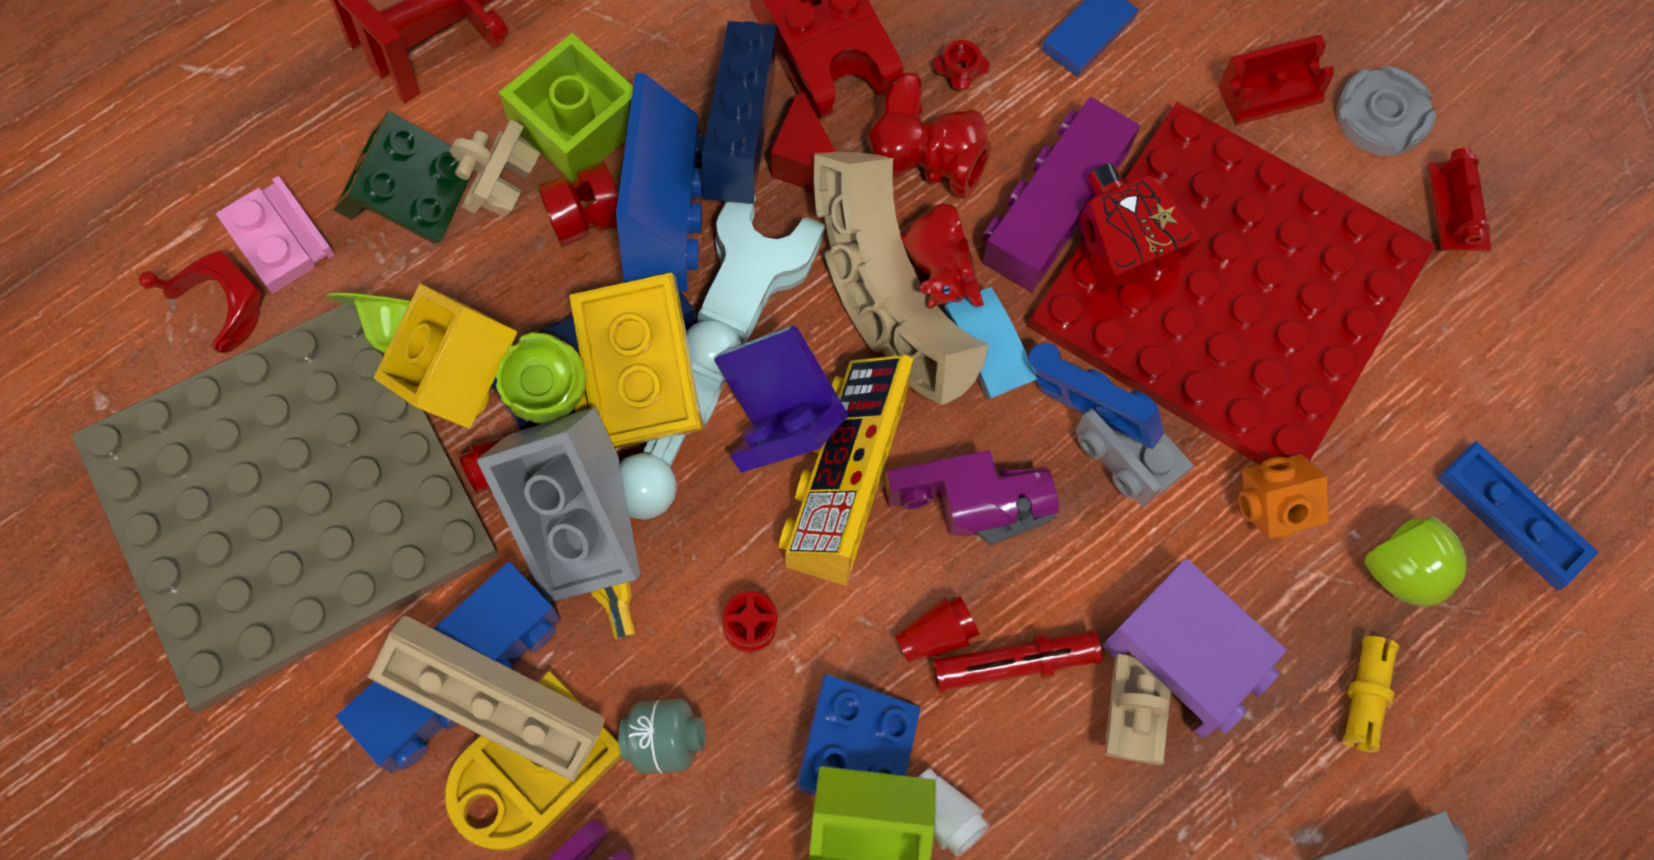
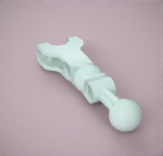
(749, 275)

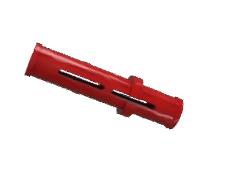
(1081, 650)

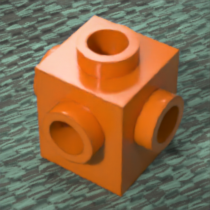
(1284, 496)

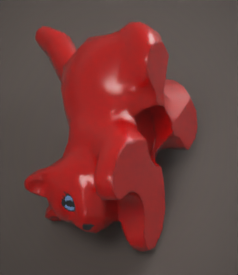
(942, 251)

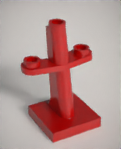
(397, 28)

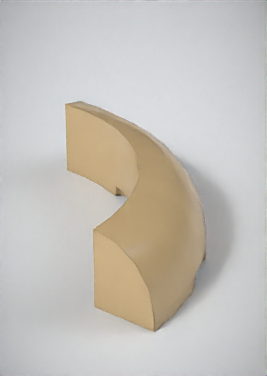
(879, 281)

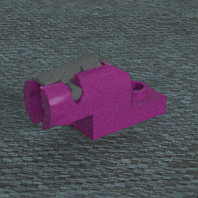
(975, 497)

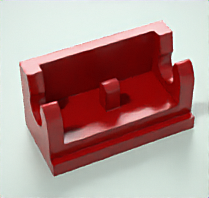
(1275, 80)

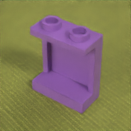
(1200, 647)

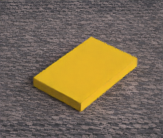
(637, 360)

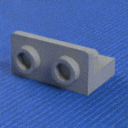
(1136, 469)

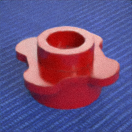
(963, 53)

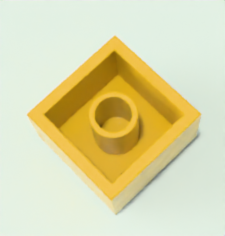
(444, 356)

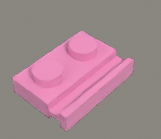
(275, 235)

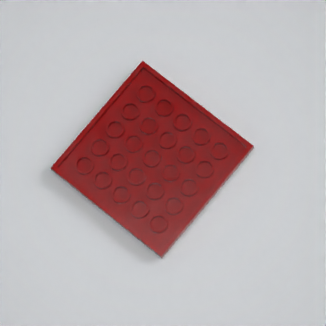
(1267, 310)

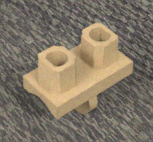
(506, 151)
(1137, 713)

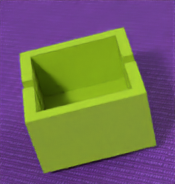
(872, 816)

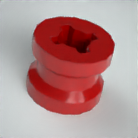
(750, 610)

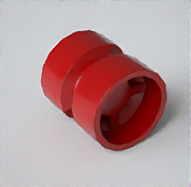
(564, 207)

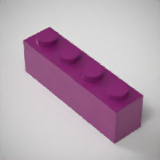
(1050, 205)

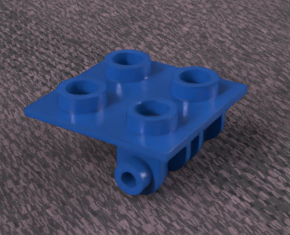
(857, 732)

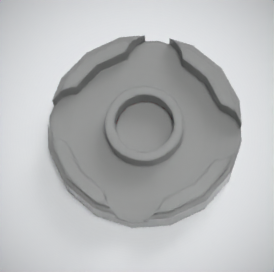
(1385, 111)

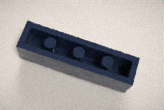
(739, 113)

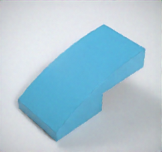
(1006, 358)

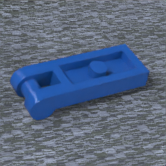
(1125, 412)

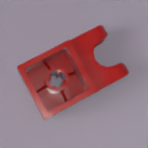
(827, 41)

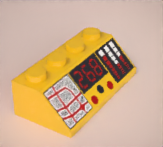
(847, 470)

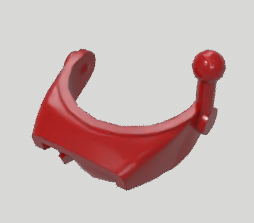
(241, 295)

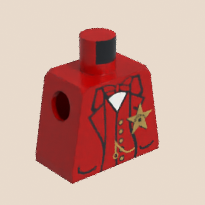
(1132, 228)

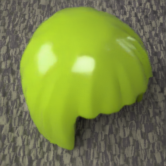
(541, 378)
(1420, 562)

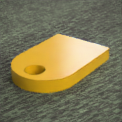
(526, 793)

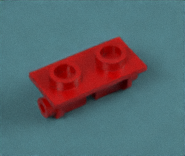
(1459, 203)

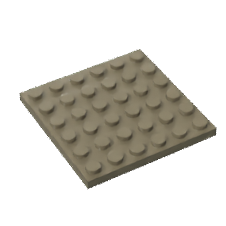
(279, 505)

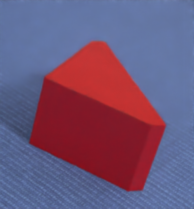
(797, 143)

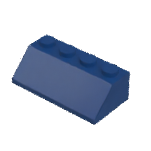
(660, 186)

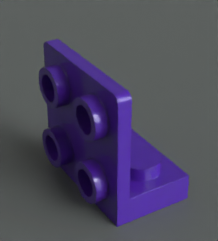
(783, 396)

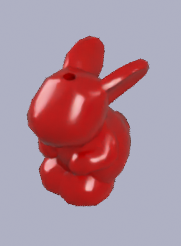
(945, 147)

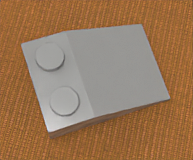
(565, 504)

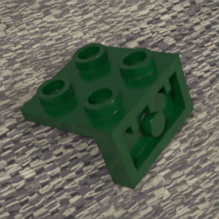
(404, 179)

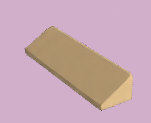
(487, 697)

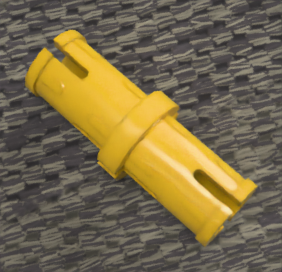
(1370, 694)

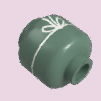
(661, 736)

